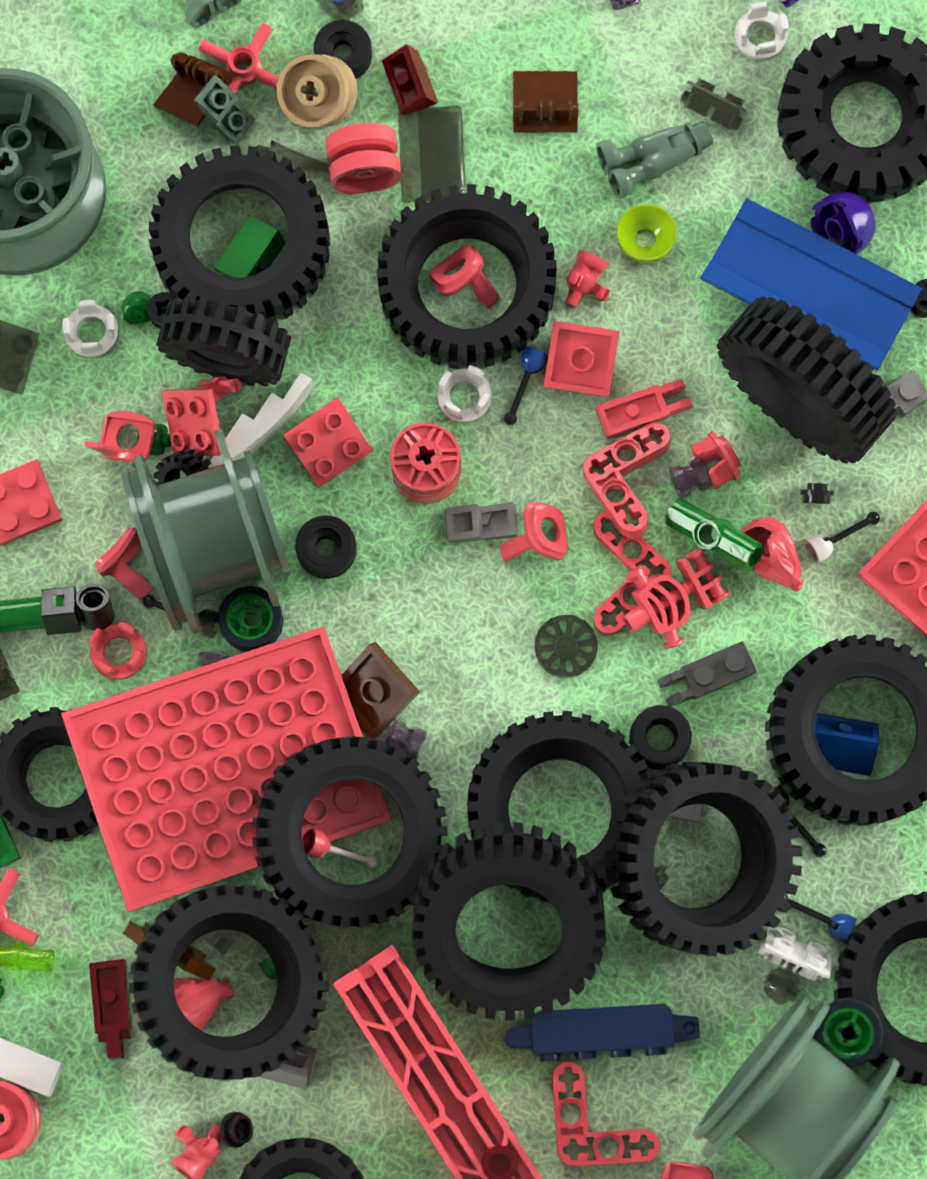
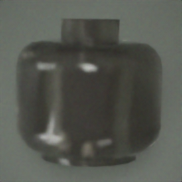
(781, 985)

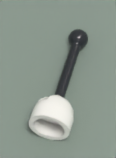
(824, 545)

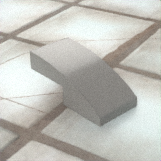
(481, 523)

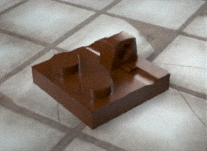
(377, 689)

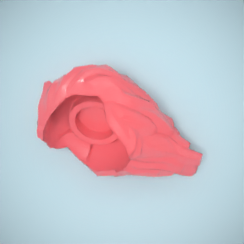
(779, 556)
(200, 998)

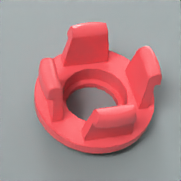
(718, 447)
(101, 638)

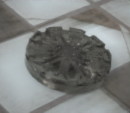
(566, 646)

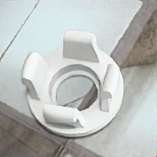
(760, 15)
(90, 310)
(471, 376)

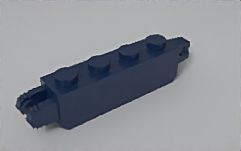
(603, 1029)

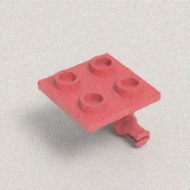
(194, 416)

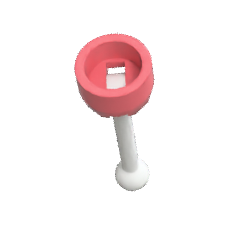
(318, 844)

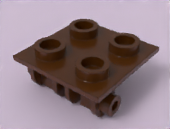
(187, 84)
(545, 101)

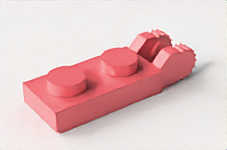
(640, 409)

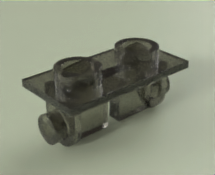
(726, 108)

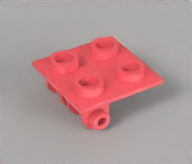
(327, 442)

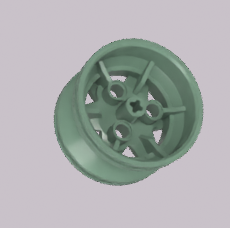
(54, 227)

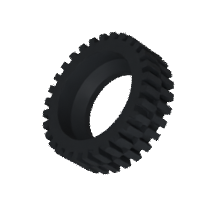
(453, 219)
(280, 284)
(807, 379)
(795, 739)
(546, 740)
(282, 817)
(509, 860)
(763, 868)
(859, 972)
(297, 974)

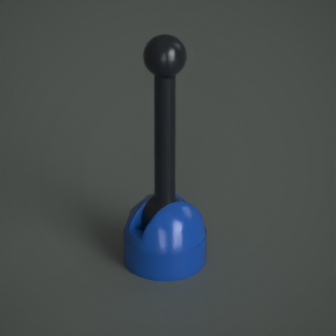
(532, 362)
(838, 925)

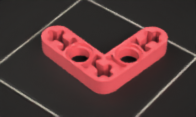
(613, 477)
(657, 561)
(580, 1132)

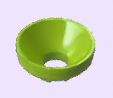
(646, 218)

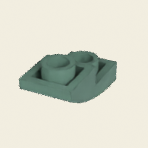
(223, 110)

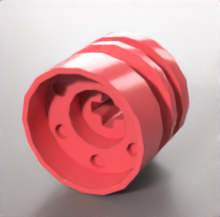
(425, 482)

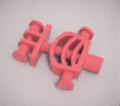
(651, 609)

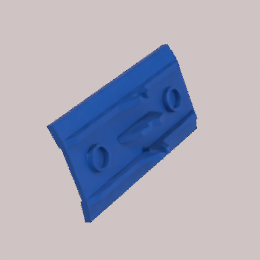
(788, 262)

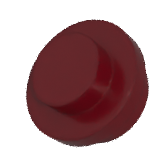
(499, 1163)

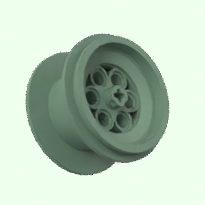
(204, 532)
(800, 1102)

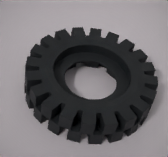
(807, 104)

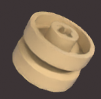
(298, 90)

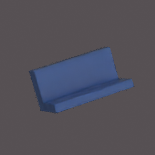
(847, 742)

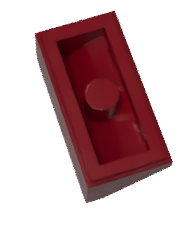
(409, 80)

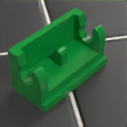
(250, 250)

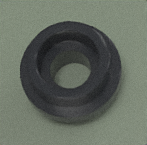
(817, 493)
(236, 1129)

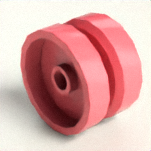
(363, 158)
(21, 1120)

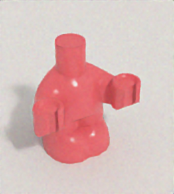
(584, 276)
(199, 1154)

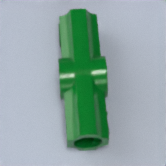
(729, 541)

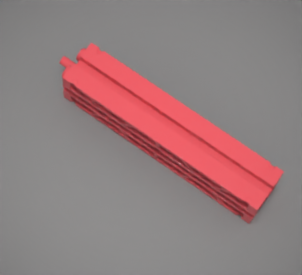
(428, 1066)

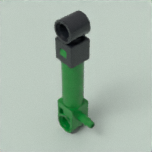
(59, 610)

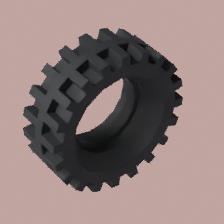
(223, 341)
(16, 802)
(301, 1156)

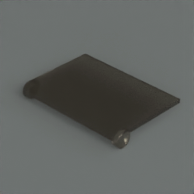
(431, 152)

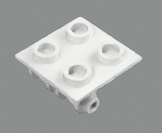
(812, 958)

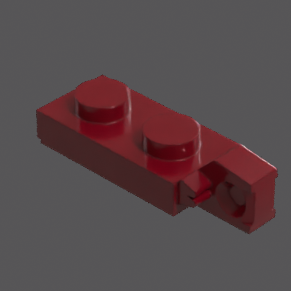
(111, 1005)

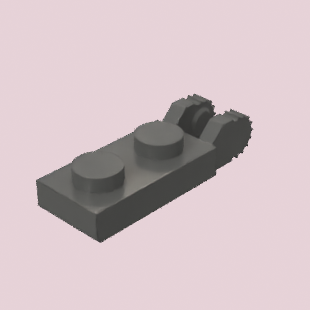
(710, 673)

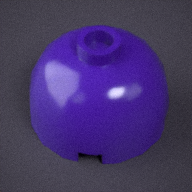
(843, 217)

